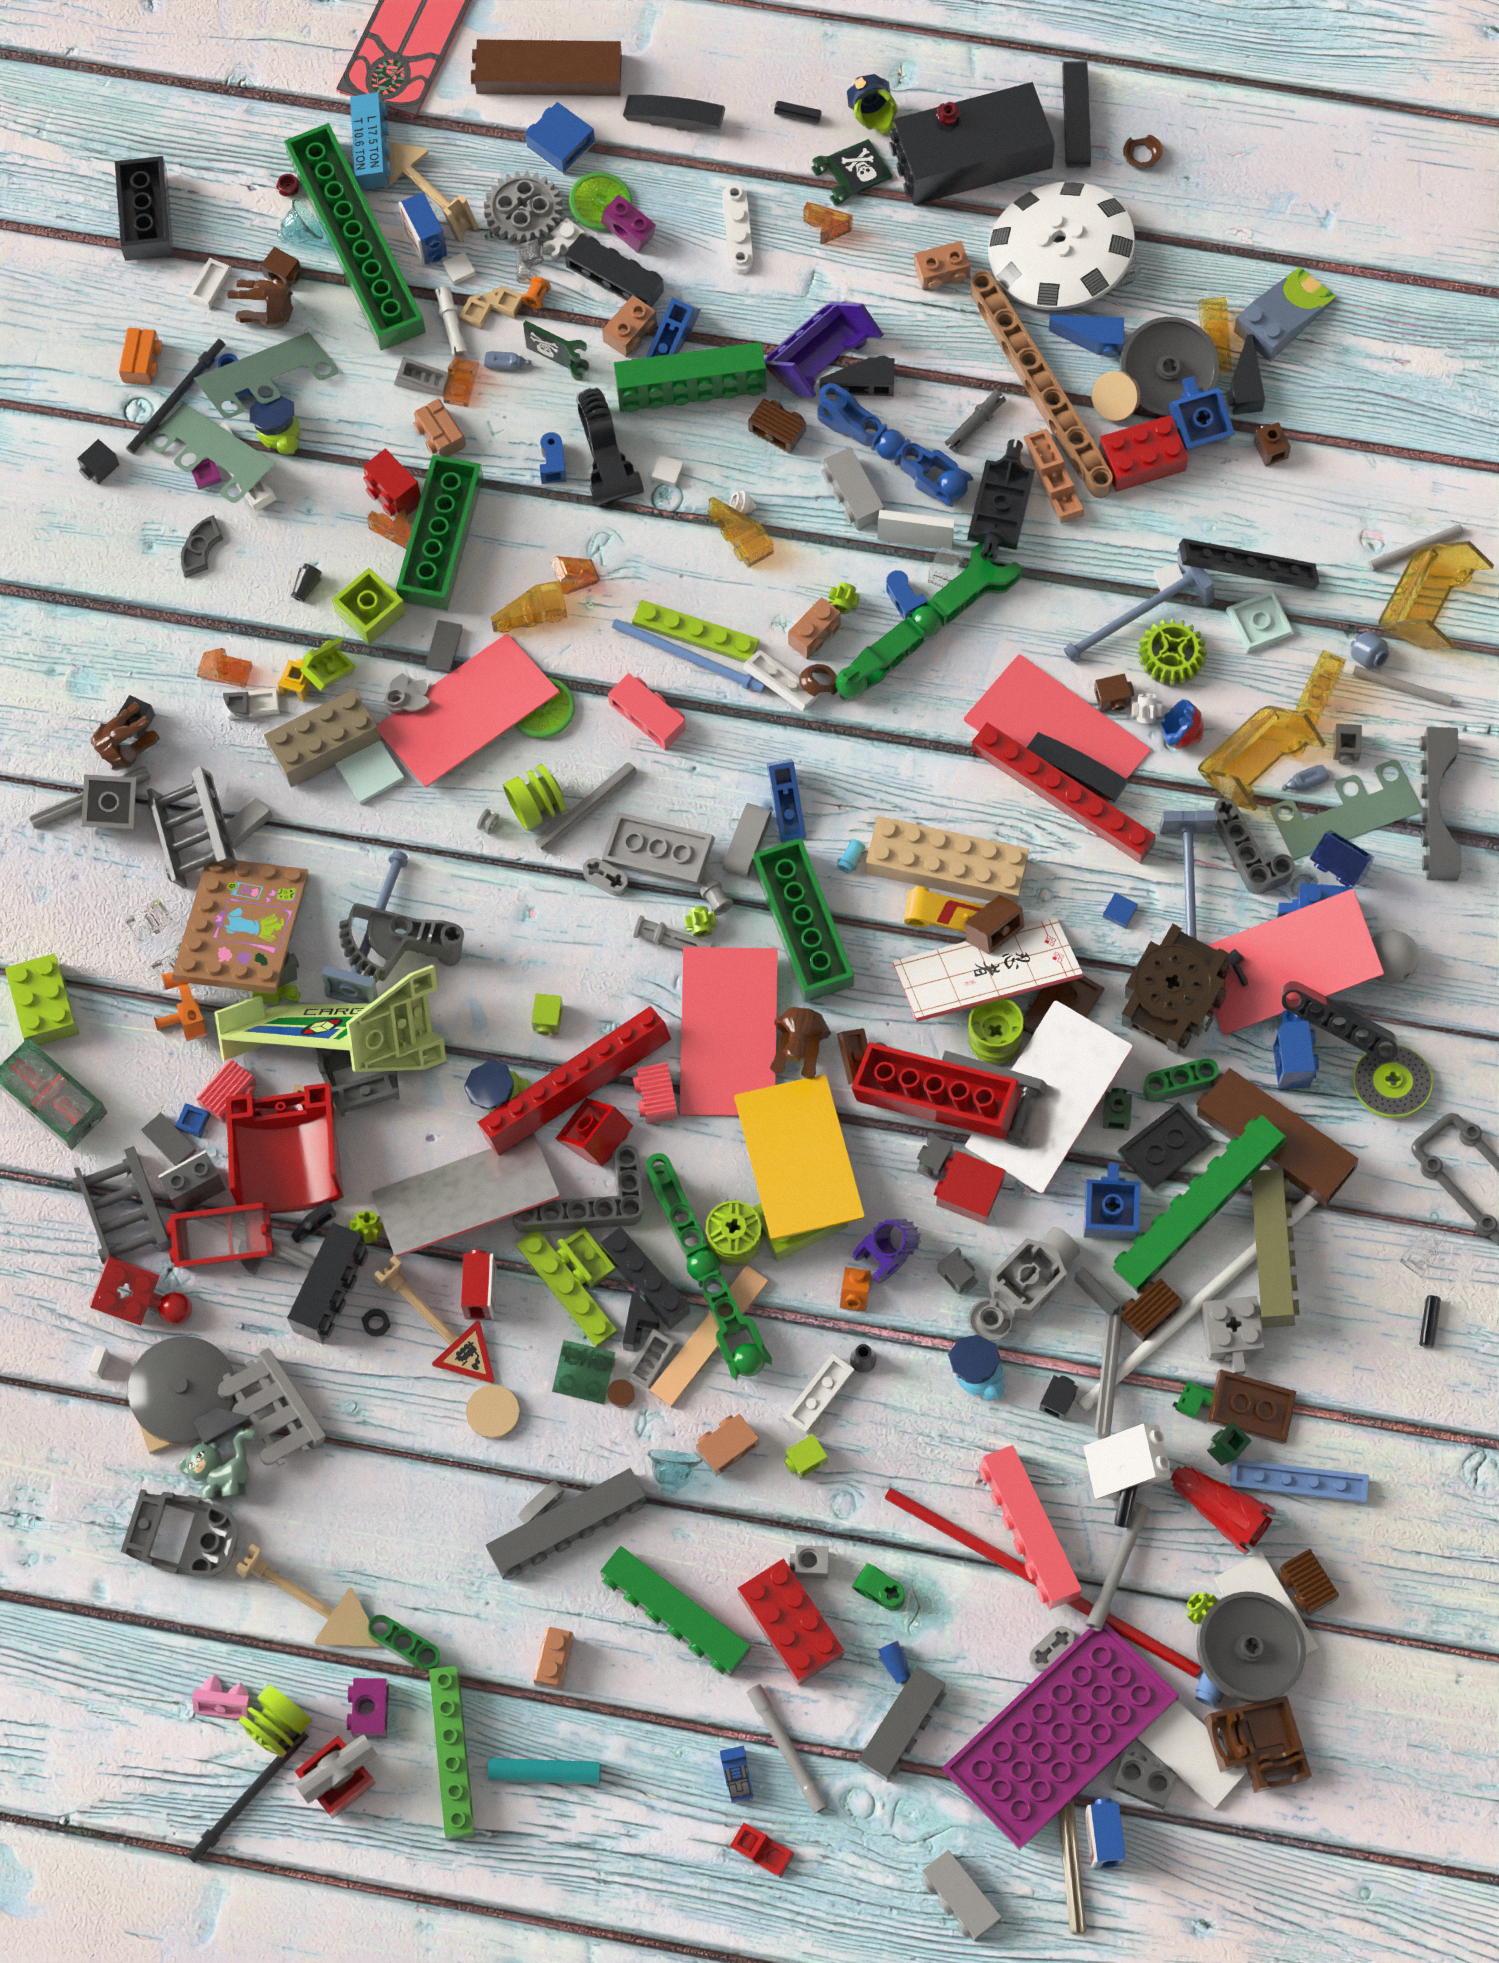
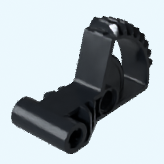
(611, 474)

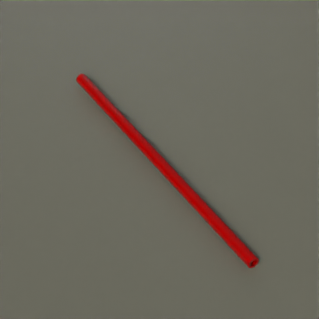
(1018, 1568)

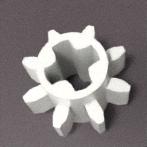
(1146, 708)

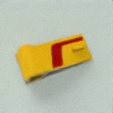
(937, 909)

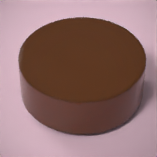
(620, 1393)

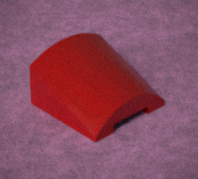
(284, 1149)

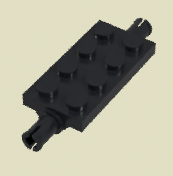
(1001, 502)

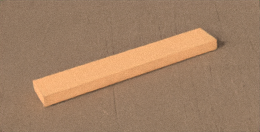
(703, 1341)

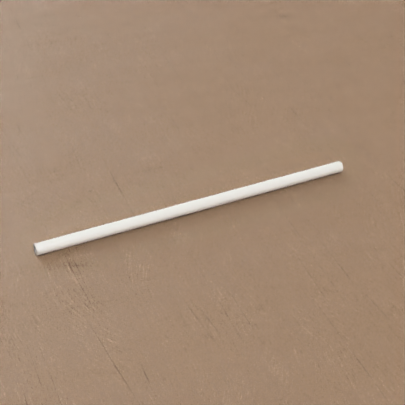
(1190, 1308)

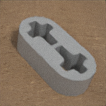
(603, 882)
(541, 1502)
(1046, 1643)

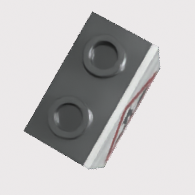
(192, 1182)

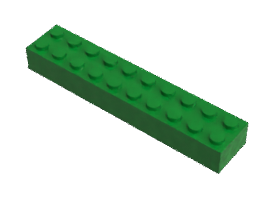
(355, 236)

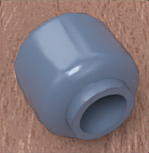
(1369, 650)

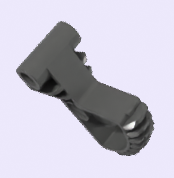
(422, 936)

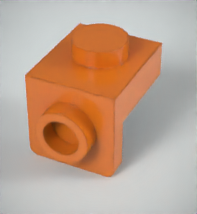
(855, 1289)

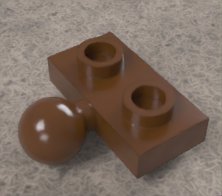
(853, 1047)

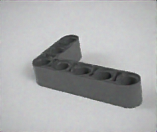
(590, 1206)

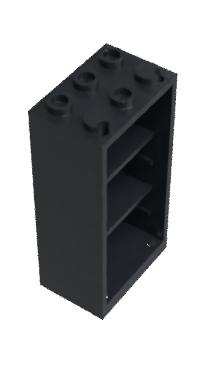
(990, 143)

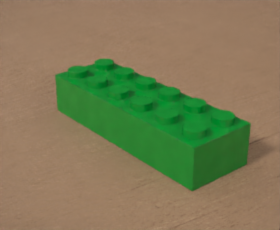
(690, 377)
(439, 532)
(803, 920)

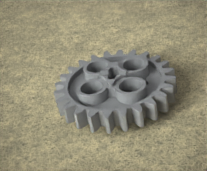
(523, 207)

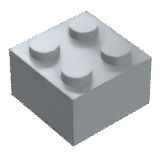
(108, 802)

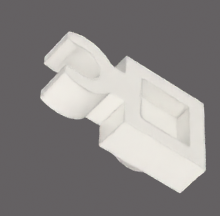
(562, 238)

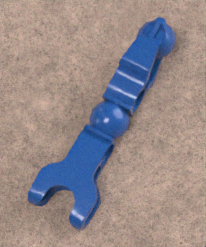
(890, 444)

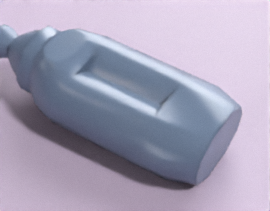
(504, 360)
(1307, 778)

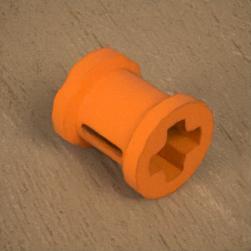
(536, 292)

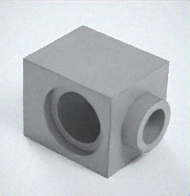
(819, 1571)

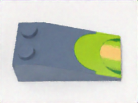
(1283, 312)

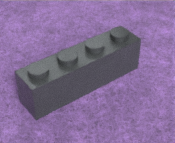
(902, 1723)

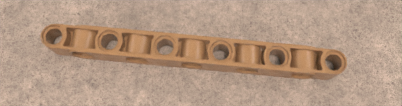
(1041, 384)

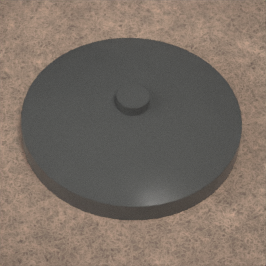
(1165, 354)
(176, 1386)
(1251, 1647)

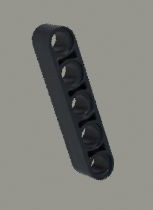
(1076, 114)
(1346, 1031)

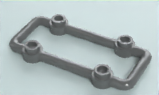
(1432, 1168)

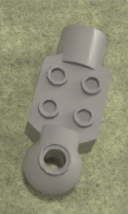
(1024, 1283)

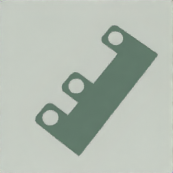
(259, 369)
(217, 444)
(1356, 815)

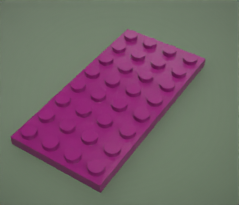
(1060, 1734)

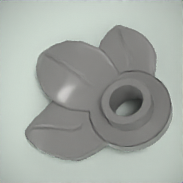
(407, 695)

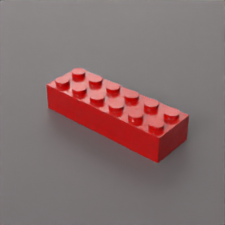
(937, 1090)

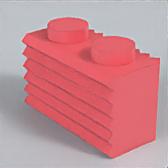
(229, 1081)
(657, 1093)

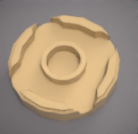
(1115, 395)
(492, 1411)

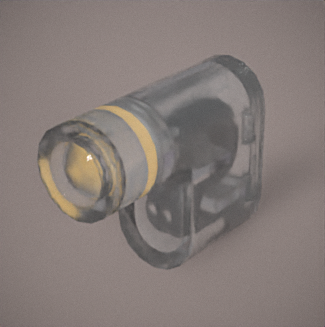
(526, 256)

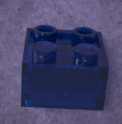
(1342, 859)

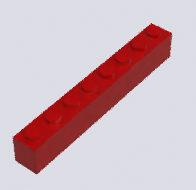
(1063, 792)
(574, 1080)

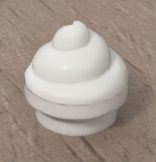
(742, 502)

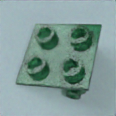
(583, 1371)

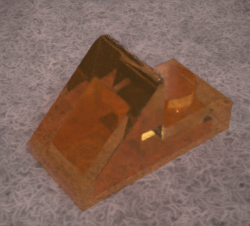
(833, 222)
(460, 382)
(395, 531)
(574, 573)
(225, 669)

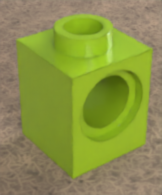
(547, 1014)
(805, 1457)

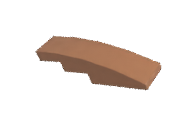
(1053, 475)

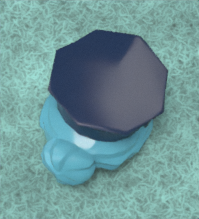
(978, 1367)

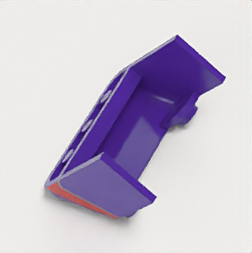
(818, 343)

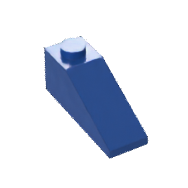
(674, 328)
(1092, 333)
(786, 799)

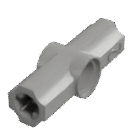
(335, 1769)

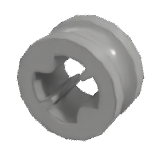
(488, 821)

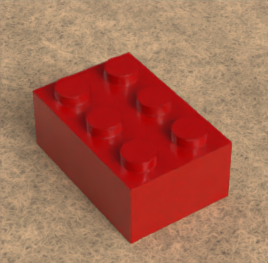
(1143, 453)

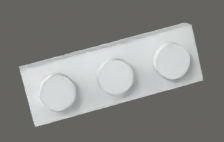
(778, 679)
(819, 1394)

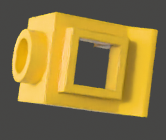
(299, 686)

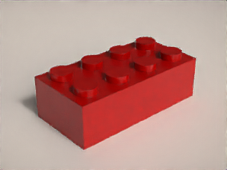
(790, 1622)

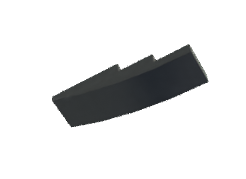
(676, 111)
(1079, 767)

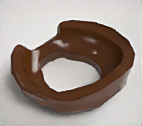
(1151, 143)
(812, 686)

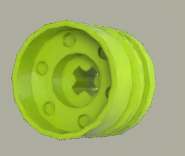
(537, 795)
(995, 1018)
(745, 1242)
(275, 1721)

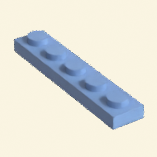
(1299, 1481)

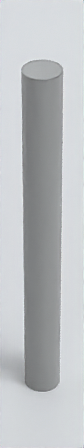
(1411, 548)
(1402, 685)

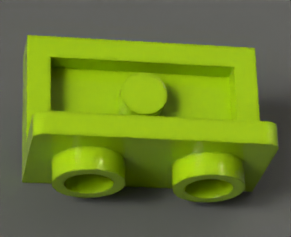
(327, 664)
(586, 1257)

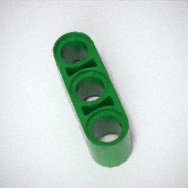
(1189, 1071)
(397, 1631)

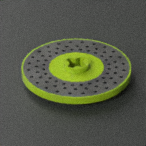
(1389, 1101)

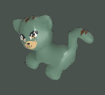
(205, 1464)

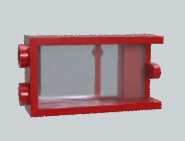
(220, 1235)

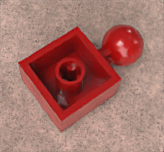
(173, 1307)

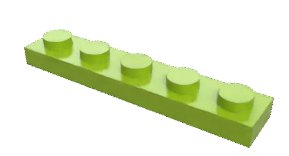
(695, 631)
(566, 1288)

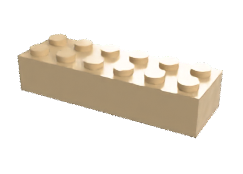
(946, 860)

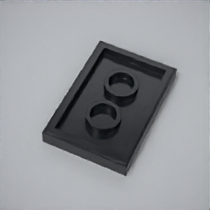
(1165, 1146)

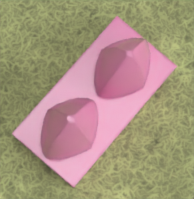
(211, 1700)

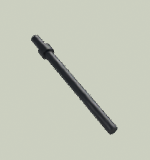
(205, 361)
(211, 1837)

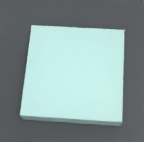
(1260, 621)
(369, 772)

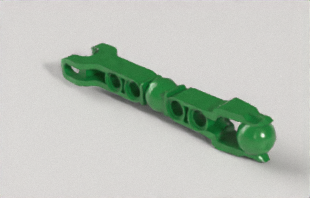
(926, 621)
(705, 1268)

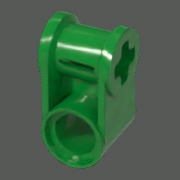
(875, 1585)

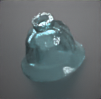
(299, 225)
(672, 1469)

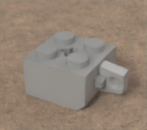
(1221, 1341)

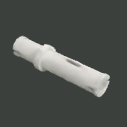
(449, 312)

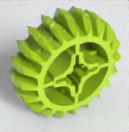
(1165, 637)

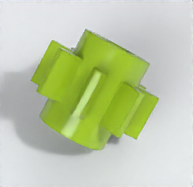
(844, 597)
(700, 921)
(368, 1225)
(1199, 1605)

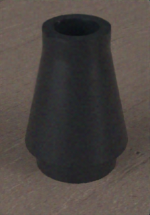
(306, 581)
(863, 1364)

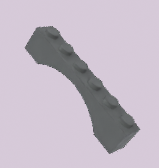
(1442, 851)

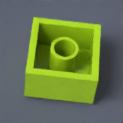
(369, 606)

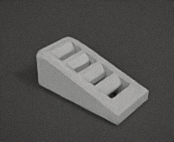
(419, 385)
(671, 1345)

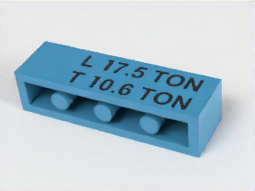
(369, 140)

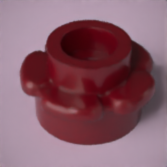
(945, 118)
(285, 180)

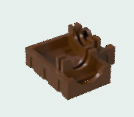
(1262, 1740)

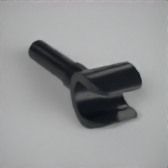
(1235, 958)

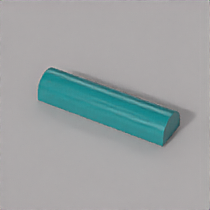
(544, 1771)

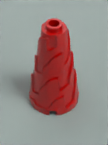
(1234, 1514)

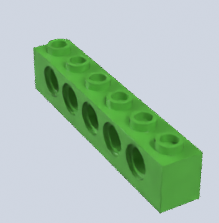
(452, 1753)

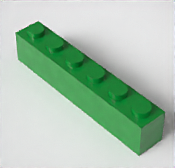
(675, 1611)

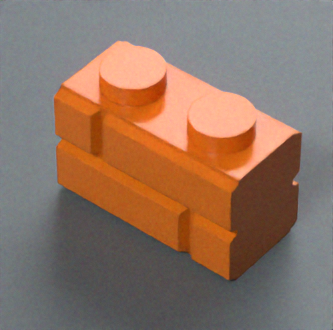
(139, 356)

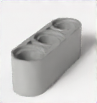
(747, 839)

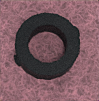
(372, 1313)

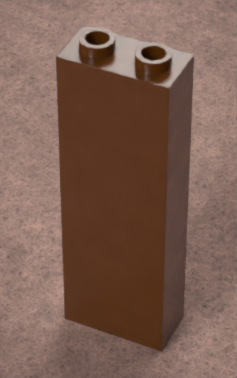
(547, 67)
(1307, 1158)

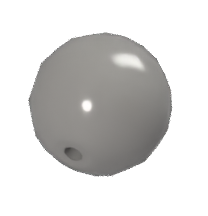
(1397, 955)

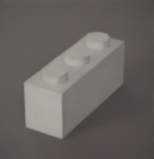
(852, 488)
(960, 1896)

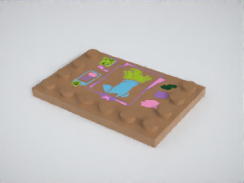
(241, 926)

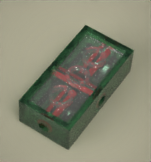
(50, 1094)

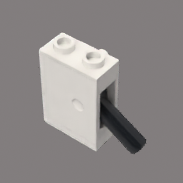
(1127, 1464)

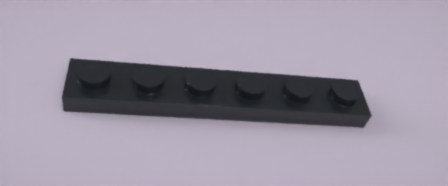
(1248, 563)

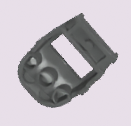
(358, 1092)
(208, 1543)

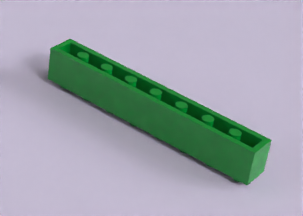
(1199, 1204)

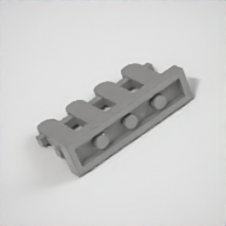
(280, 1388)

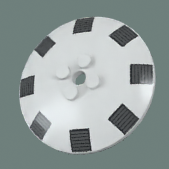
(1067, 272)

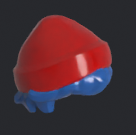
(1183, 725)

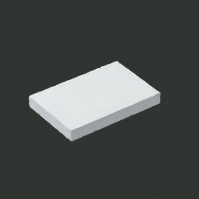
(915, 529)

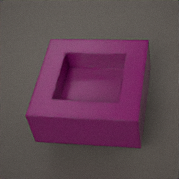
(206, 474)

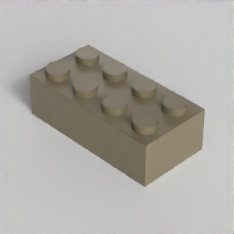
(322, 737)

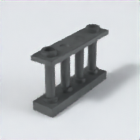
(214, 830)
(1029, 1086)
(139, 1188)

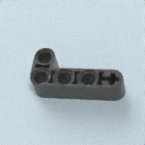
(1246, 845)

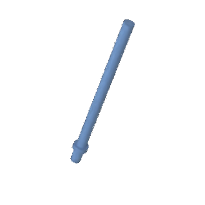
(746, 680)

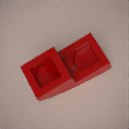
(762, 1850)

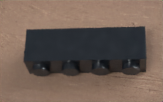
(612, 271)
(645, 1278)

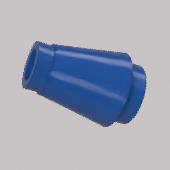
(895, 1661)

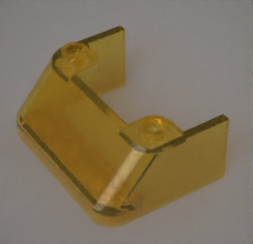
(1425, 588)
(1255, 749)

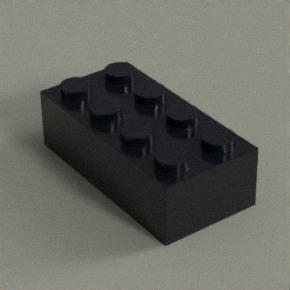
(144, 208)
(328, 1283)

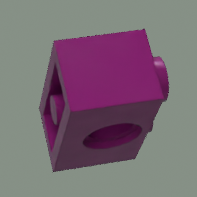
(628, 223)
(368, 1690)

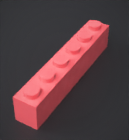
(1030, 1528)

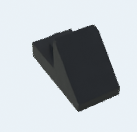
(638, 1315)

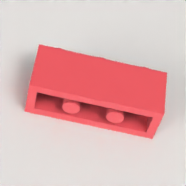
(647, 711)

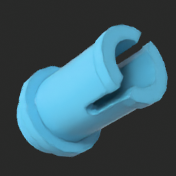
(848, 861)

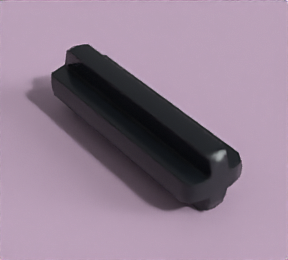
(797, 112)
(1430, 1321)

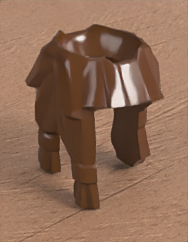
(277, 299)
(109, 735)
(800, 1039)

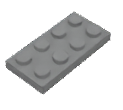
(658, 848)

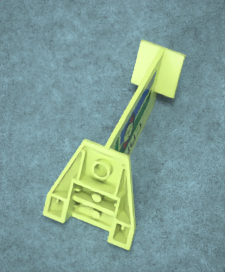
(381, 1035)

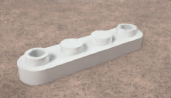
(737, 229)

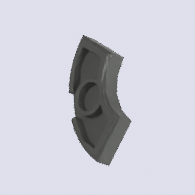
(197, 546)

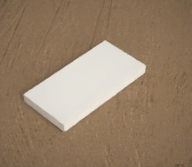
(1258, 1576)
(1185, 1746)

